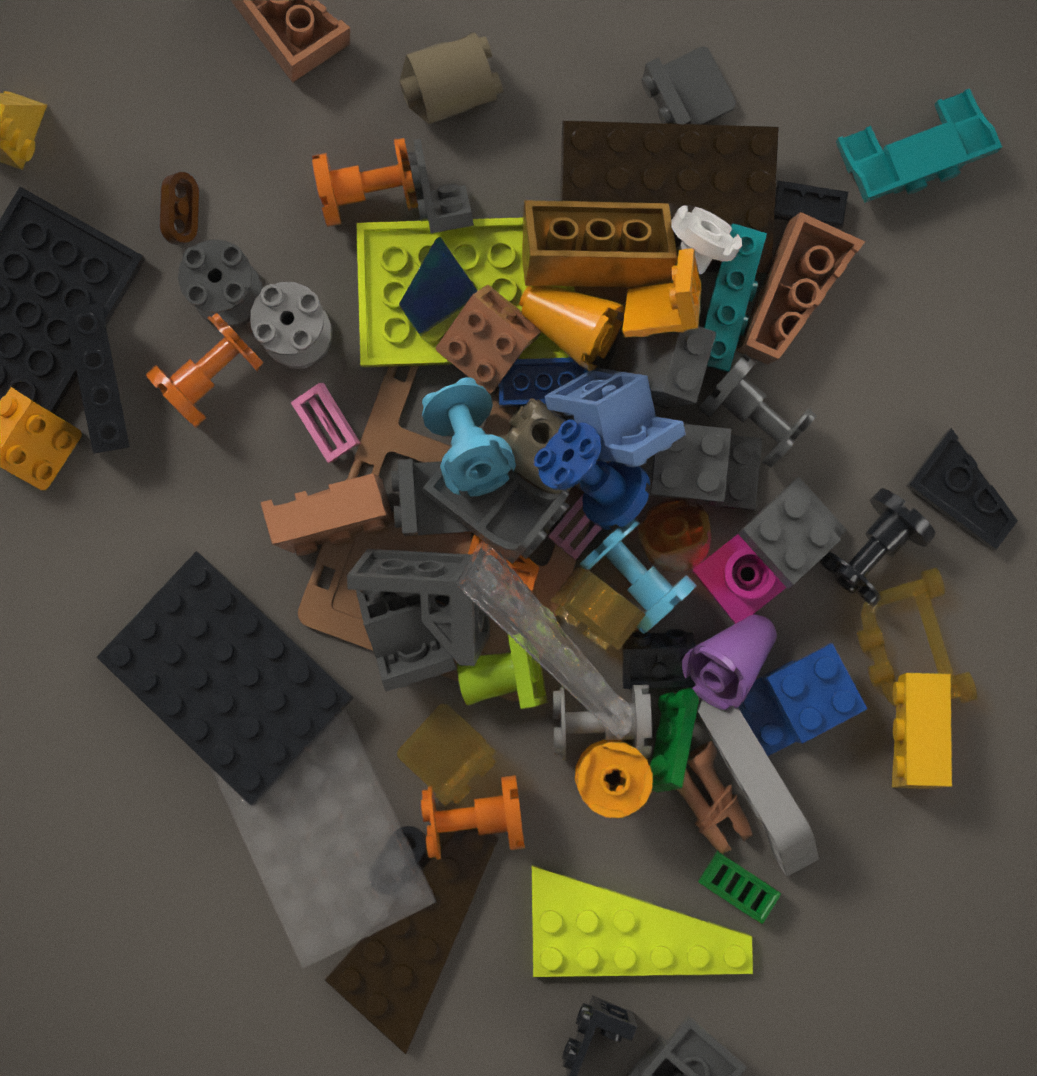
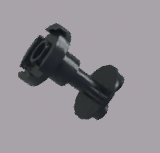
(885, 537)

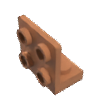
(487, 338)

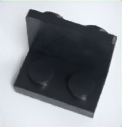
(614, 1024)

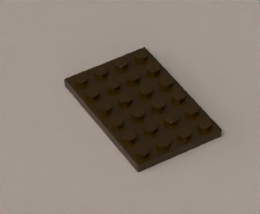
(690, 165)

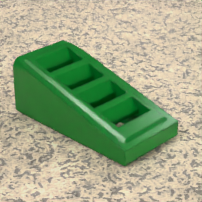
(766, 904)

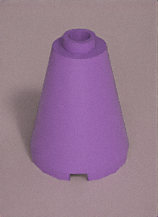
(730, 661)

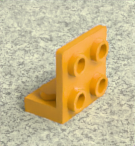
(666, 305)

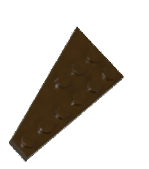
(398, 967)

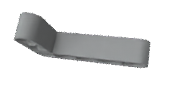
(780, 816)

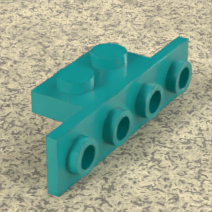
(730, 297)

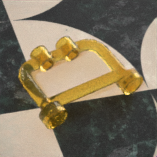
(872, 639)

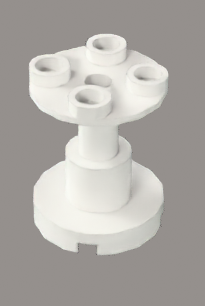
(707, 236)

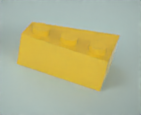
(18, 127)

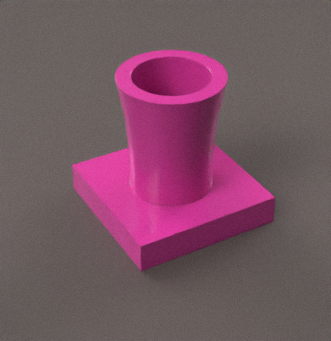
(723, 579)

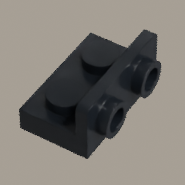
(656, 659)

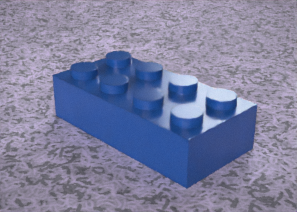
(536, 379)

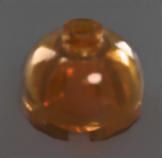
(675, 535)

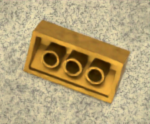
(597, 244)

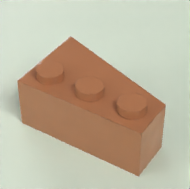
(328, 515)

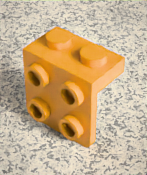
(33, 440)

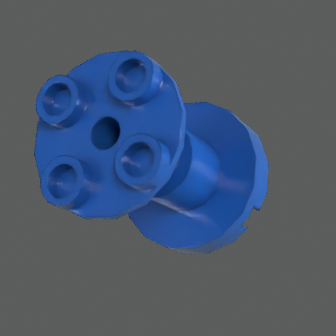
(610, 489)

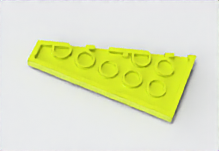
(608, 933)

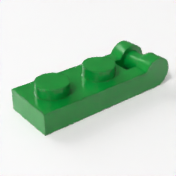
(673, 739)

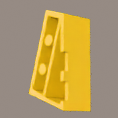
(922, 731)

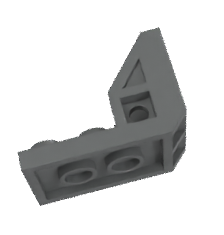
(458, 624)

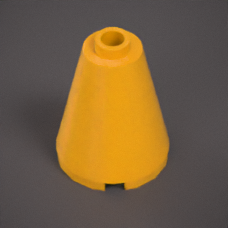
(573, 321)

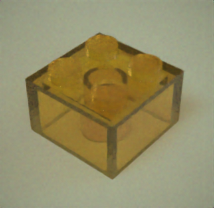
(598, 608)

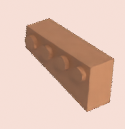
(295, 32)

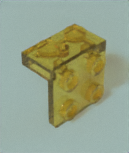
(447, 754)

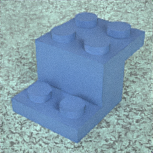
(620, 411)

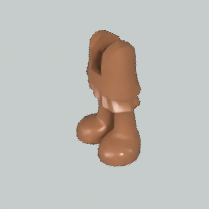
(723, 802)

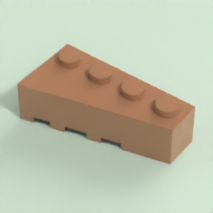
(798, 279)

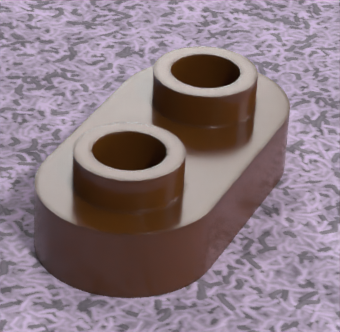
(180, 209)

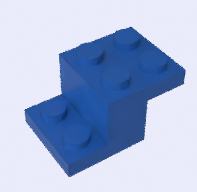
(801, 700)

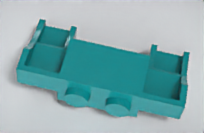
(923, 156)

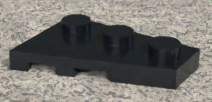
(961, 492)

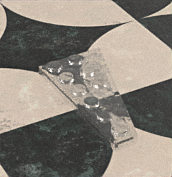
(534, 627)

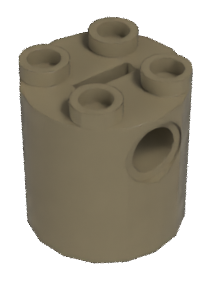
(449, 78)
(531, 433)

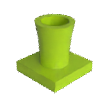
(504, 674)

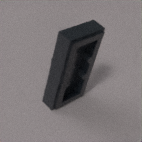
(817, 202)

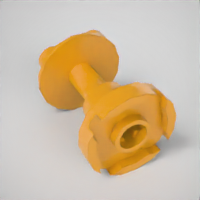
(624, 794)

